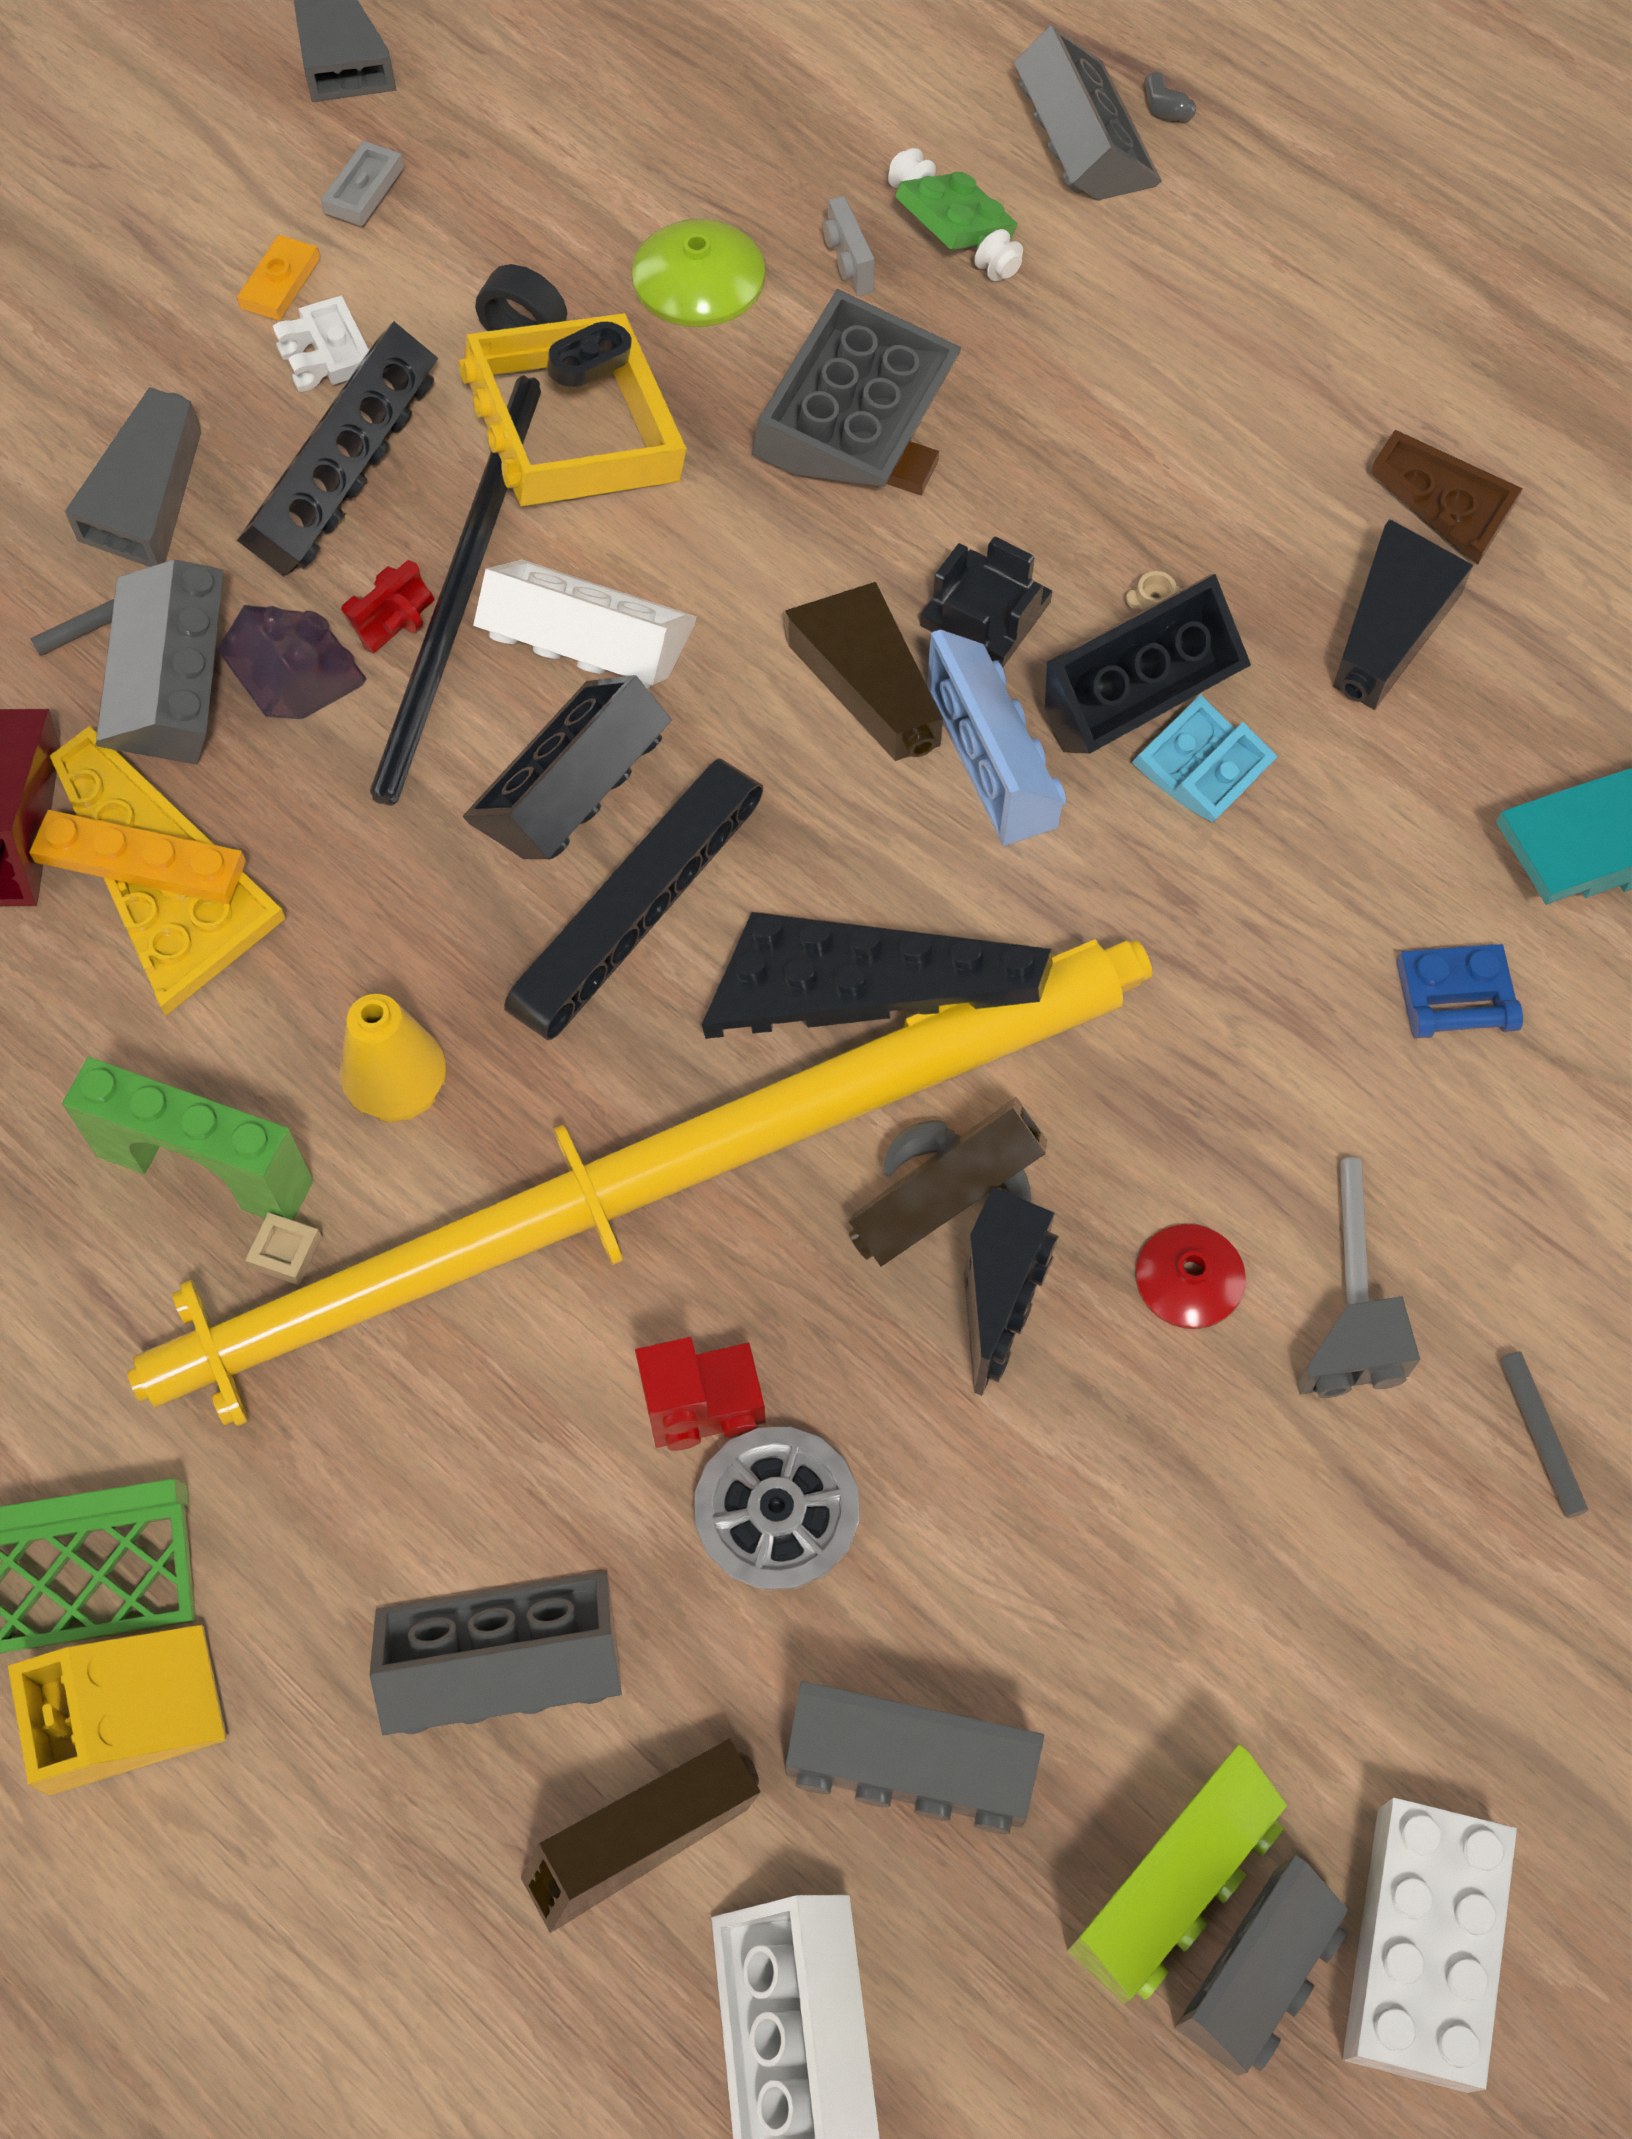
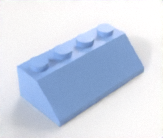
(993, 739)

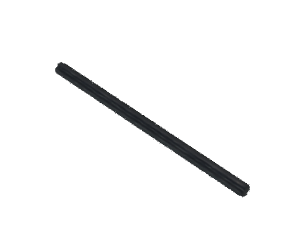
(449, 608)

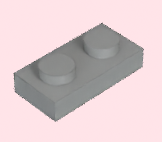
(362, 183)
(852, 250)

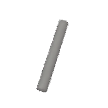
(1354, 1230)

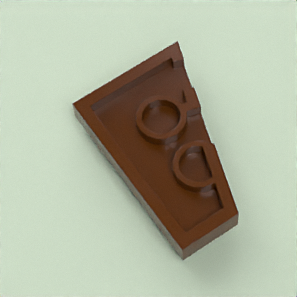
(1447, 492)

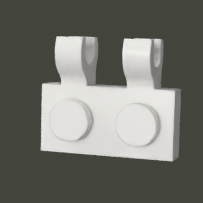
(335, 340)

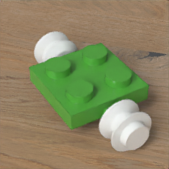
(957, 212)

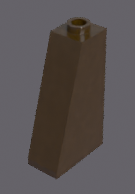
(868, 667)
(948, 1183)
(638, 1833)

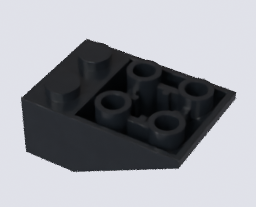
(1004, 1264)

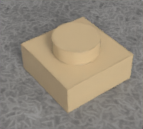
(283, 1248)

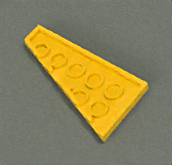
(175, 935)

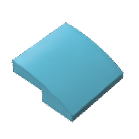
(1204, 760)

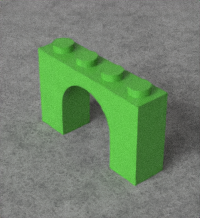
(133, 1116)

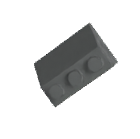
(1265, 1968)

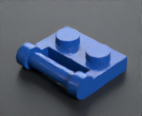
(1458, 977)

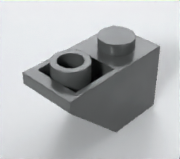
(1364, 1347)

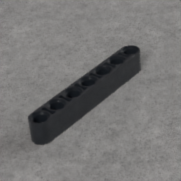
(633, 899)

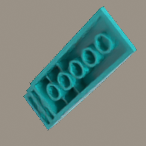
(1575, 838)

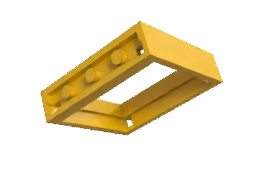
(528, 349)

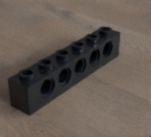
(271, 530)

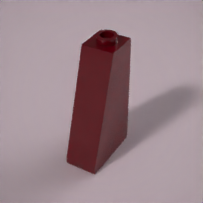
(25, 798)

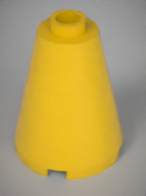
(389, 1061)

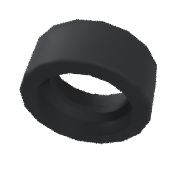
(523, 287)

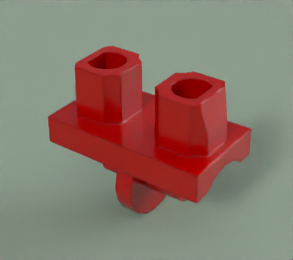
(389, 607)

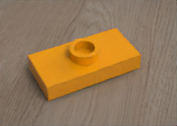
(278, 277)

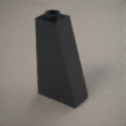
(1400, 608)

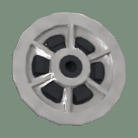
(776, 1508)

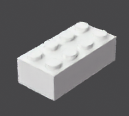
(1431, 1946)

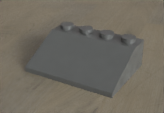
(853, 394)

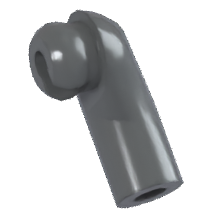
(1168, 103)

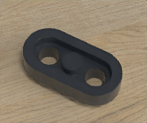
(589, 354)

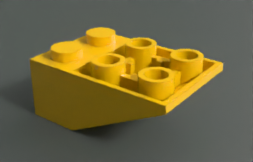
(114, 1707)

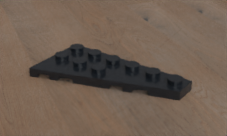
(860, 973)

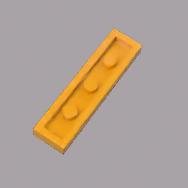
(138, 856)

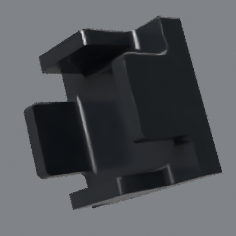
(987, 597)

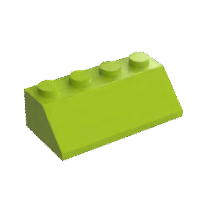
(1180, 1877)

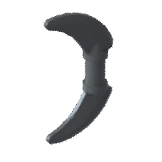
(932, 1138)

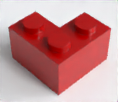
(699, 1393)

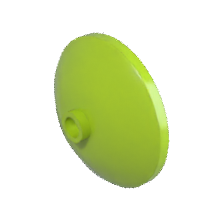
(698, 273)

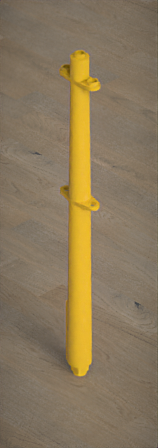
(920, 1055)

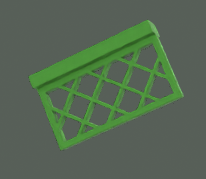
(80, 1516)

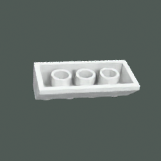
(581, 621)
(794, 2021)

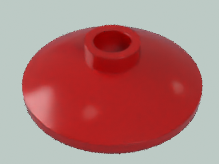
(1185, 1298)

